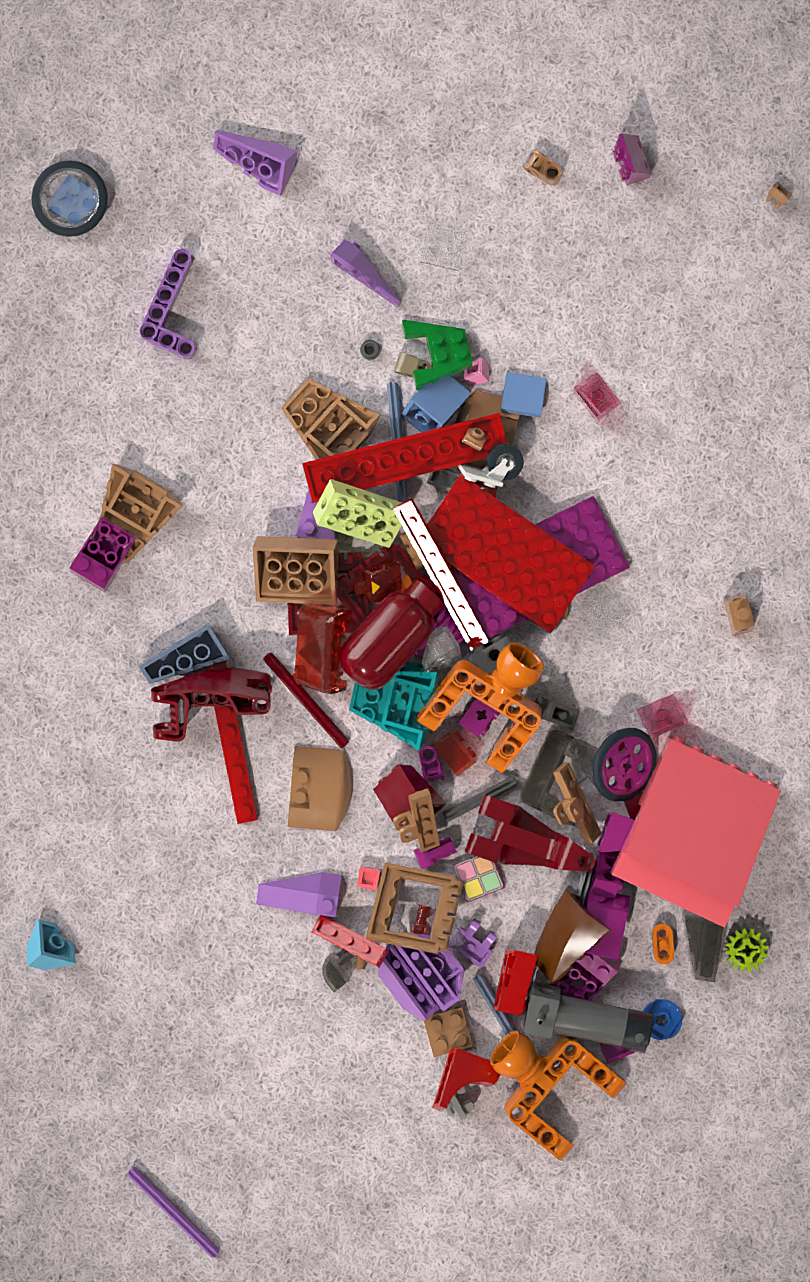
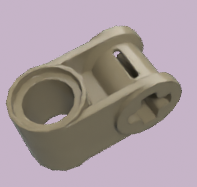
(407, 363)

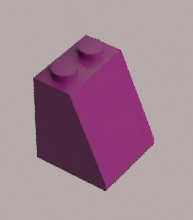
(614, 832)

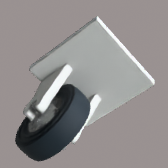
(503, 463)

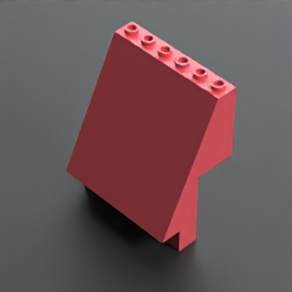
(697, 831)

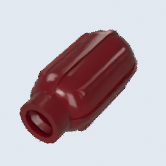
(390, 636)

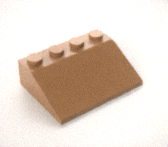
(296, 570)

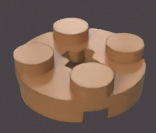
(412, 552)

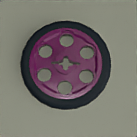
(609, 748)

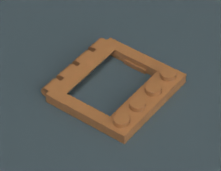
(386, 901)

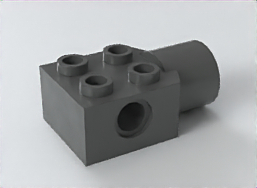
(481, 655)

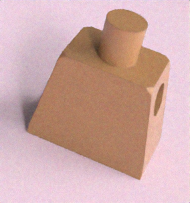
(739, 614)

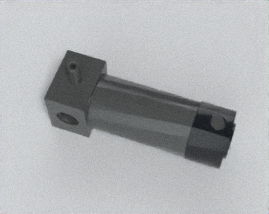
(584, 1019)

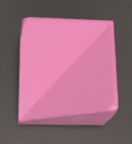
(477, 373)

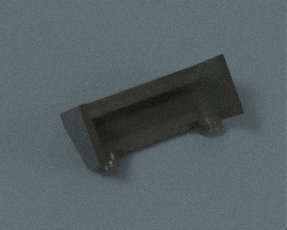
(549, 758)

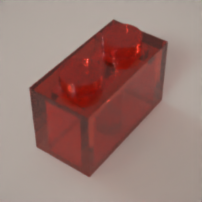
(454, 752)

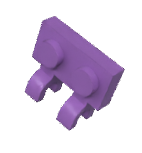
(473, 949)

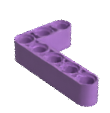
(166, 306)

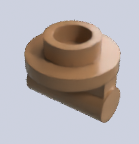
(474, 438)

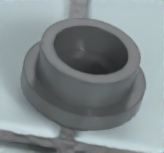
(370, 343)

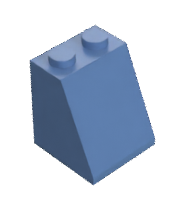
(435, 404)

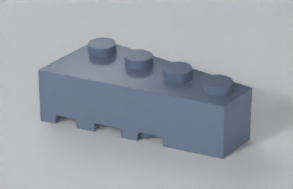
(189, 653)

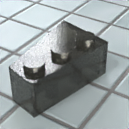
(703, 946)

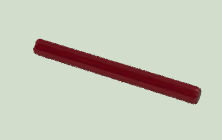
(306, 700)

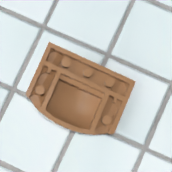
(485, 404)
(319, 788)

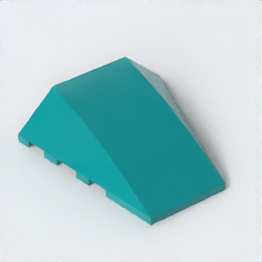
(397, 705)

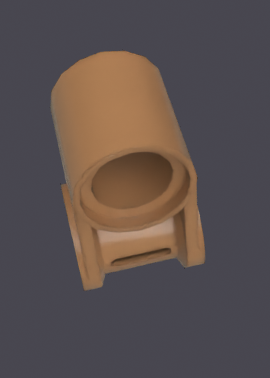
(540, 165)

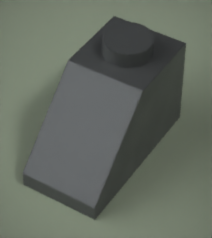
(557, 713)

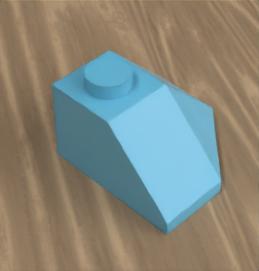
(48, 948)

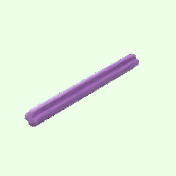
(173, 1212)

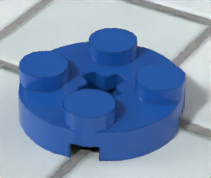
(673, 1018)

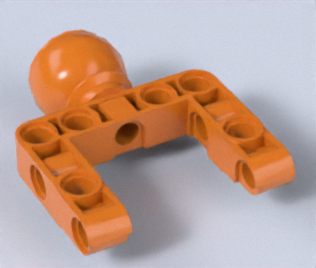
(516, 669)
(518, 1059)

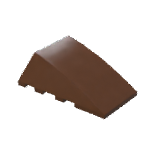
(567, 936)

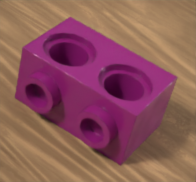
(603, 881)

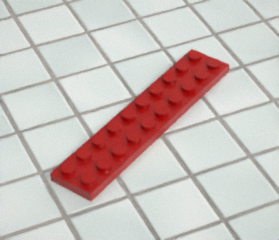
(403, 457)

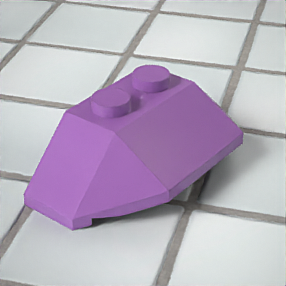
(438, 972)
(406, 985)

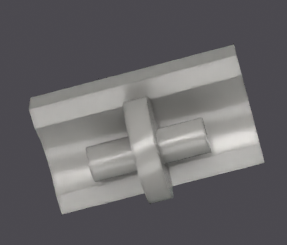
(462, 1108)

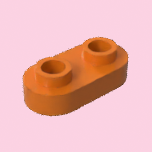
(663, 943)

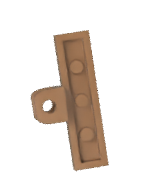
(575, 805)
(419, 823)

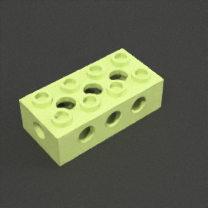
(358, 513)

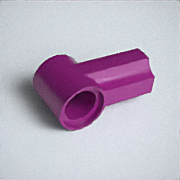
(432, 855)

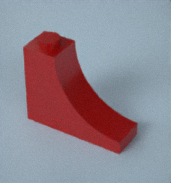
(461, 1070)

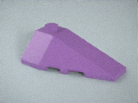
(263, 159)
(355, 263)
(307, 894)

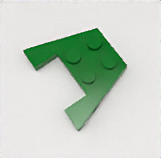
(446, 347)

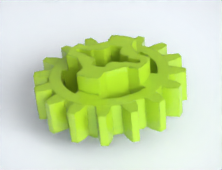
(737, 950)

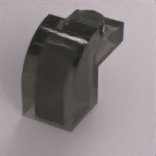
(333, 972)

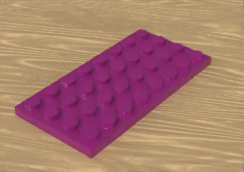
(578, 528)

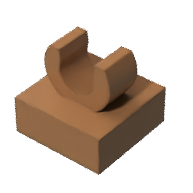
(780, 194)

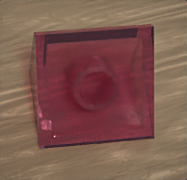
(596, 397)
(662, 716)

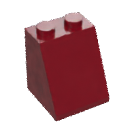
(400, 783)

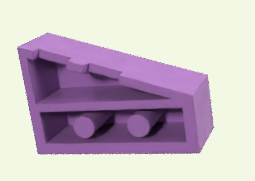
(308, 527)

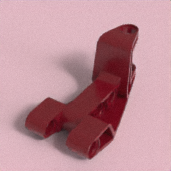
(235, 685)
(524, 840)

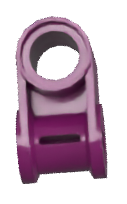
(431, 766)

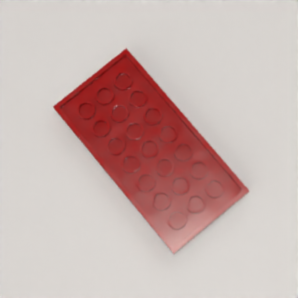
(507, 554)

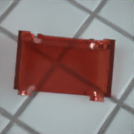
(320, 647)

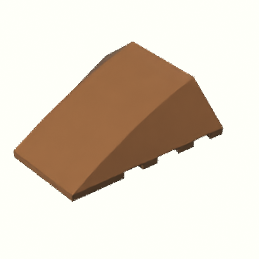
(328, 420)
(137, 506)

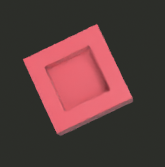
(368, 878)

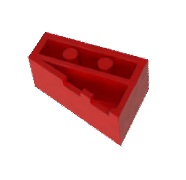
(514, 981)

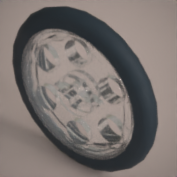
(50, 179)

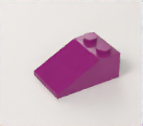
(614, 914)

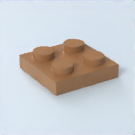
(448, 1031)

